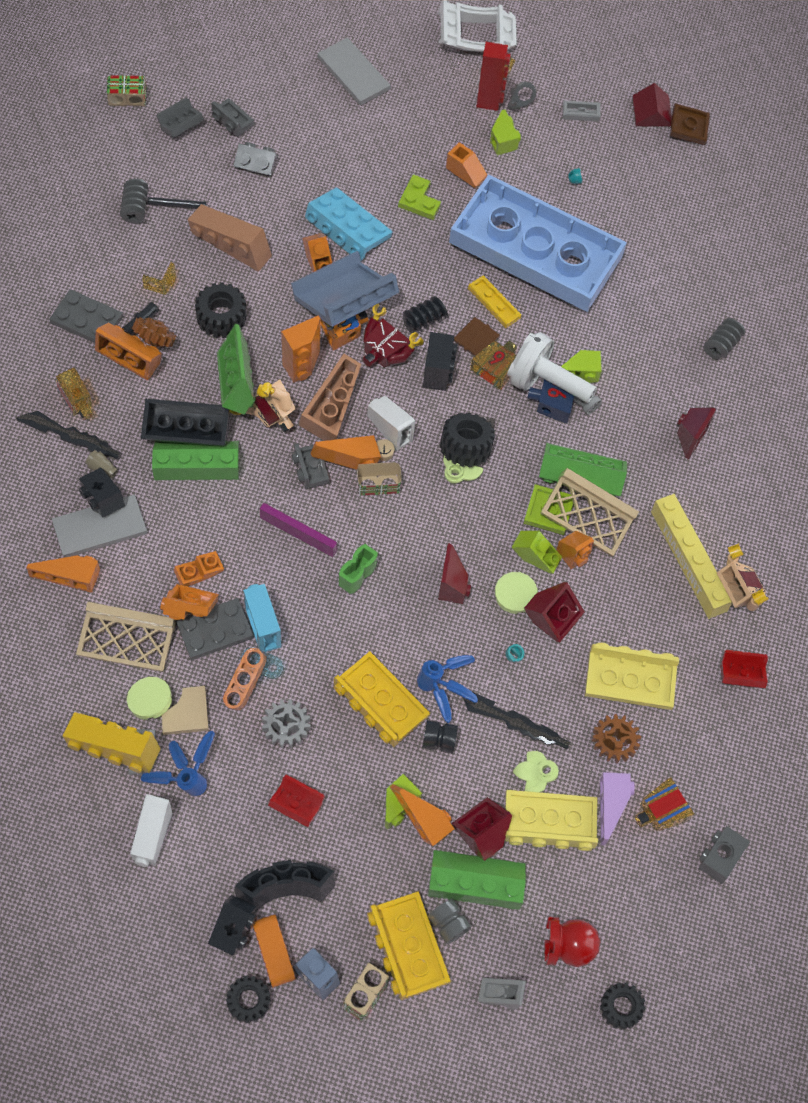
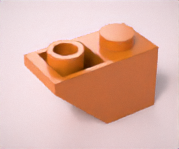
(465, 165)
(317, 251)
(575, 549)

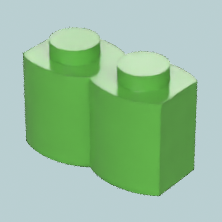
(360, 567)

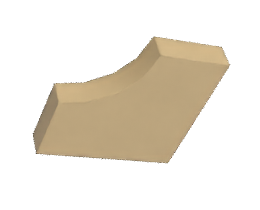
(188, 714)

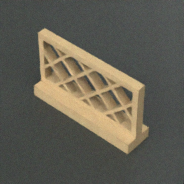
(600, 498)
(131, 618)

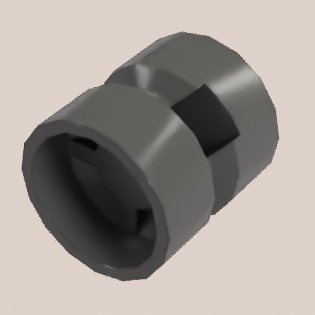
(448, 919)

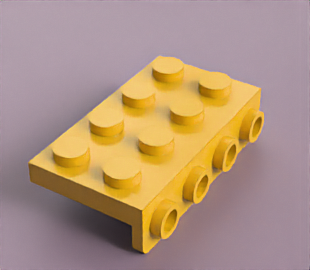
(380, 699)
(408, 946)

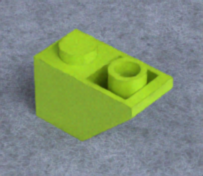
(504, 136)
(585, 365)
(537, 550)
(393, 810)

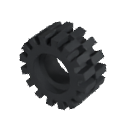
(629, 993)
(258, 1010)

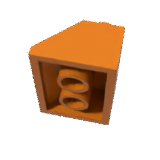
(301, 348)
(127, 350)

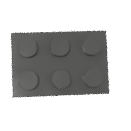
(83, 315)
(219, 630)

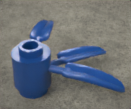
(431, 675)
(188, 779)

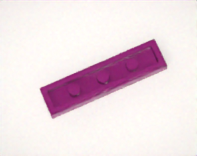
(298, 530)

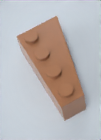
(231, 235)
(328, 407)

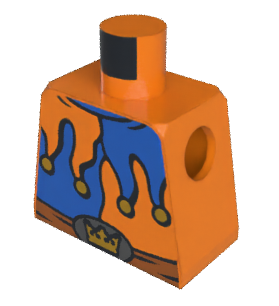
(344, 331)

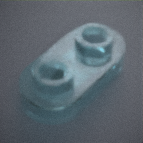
(270, 660)

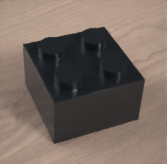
(439, 361)

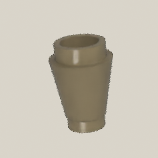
(98, 460)

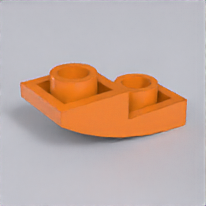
(202, 568)

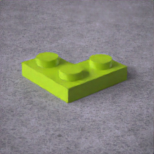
(415, 199)

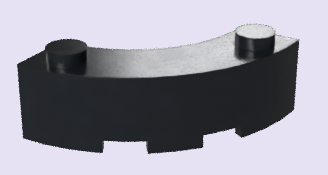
(286, 880)

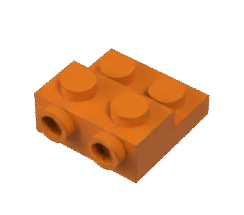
(187, 599)

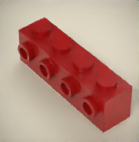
(492, 75)

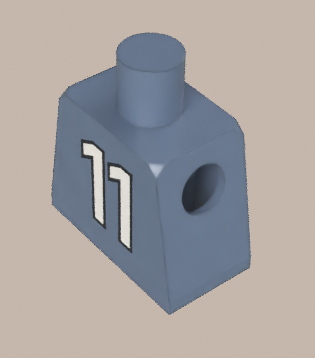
(317, 973)

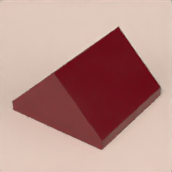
(651, 107)

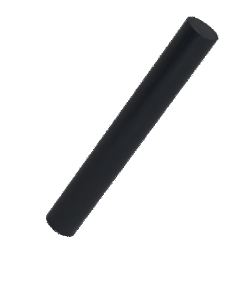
(175, 202)

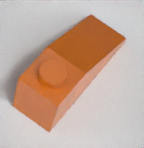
(348, 451)
(69, 571)
(427, 819)

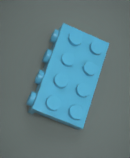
(346, 222)

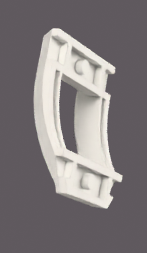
(453, 14)

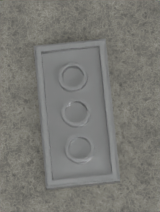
(353, 71)
(88, 531)

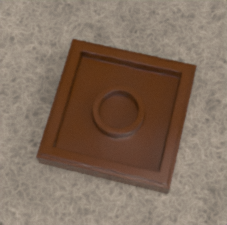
(689, 124)

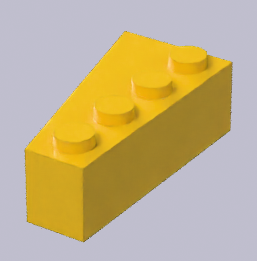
(112, 742)

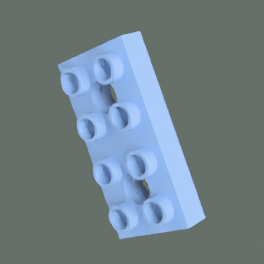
(537, 242)

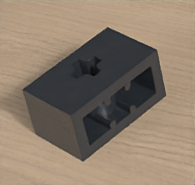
(101, 492)
(233, 912)

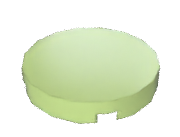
(514, 592)
(149, 698)

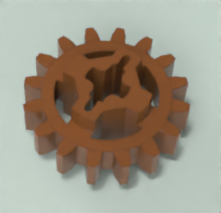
(154, 332)
(623, 732)

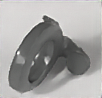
(515, 102)

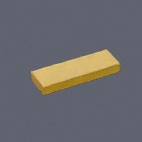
(494, 301)

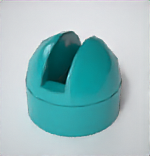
(575, 176)
(517, 650)

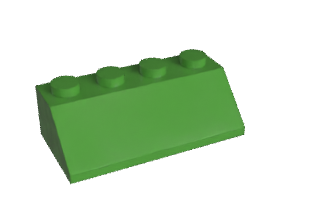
(235, 372)
(195, 461)
(600, 470)
(477, 881)

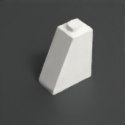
(392, 422)
(151, 830)

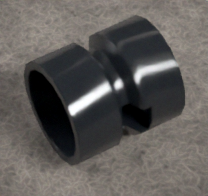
(440, 736)

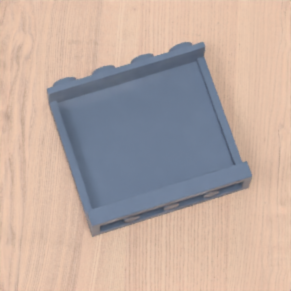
(343, 289)

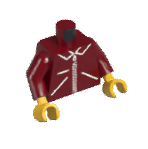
(385, 343)

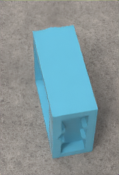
(262, 617)

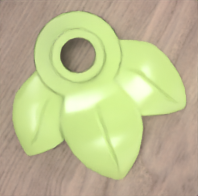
(464, 473)
(533, 771)

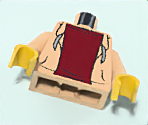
(272, 405)
(741, 582)

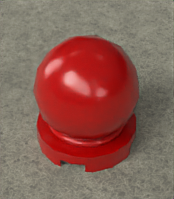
(573, 942)

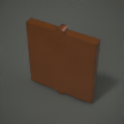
(476, 336)

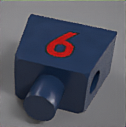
(552, 401)

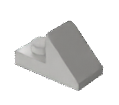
(502, 992)

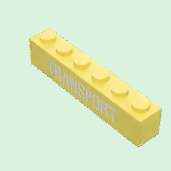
(691, 556)

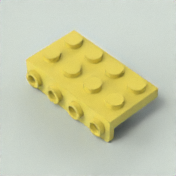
(631, 676)
(552, 820)

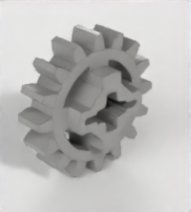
(296, 725)

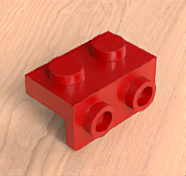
(744, 669)
(297, 801)

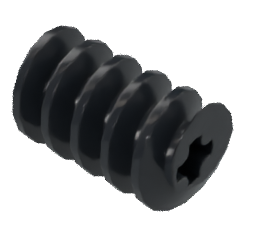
(424, 312)

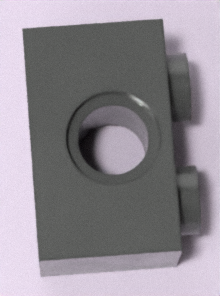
(732, 844)

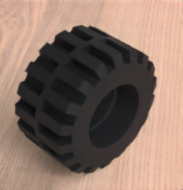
(220, 296)
(467, 439)

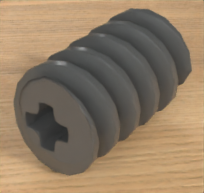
(134, 201)
(724, 338)

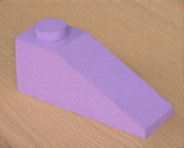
(614, 796)

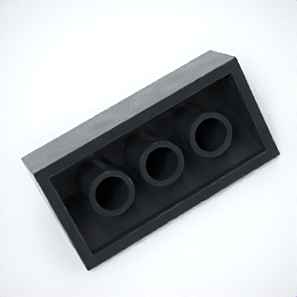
(185, 422)

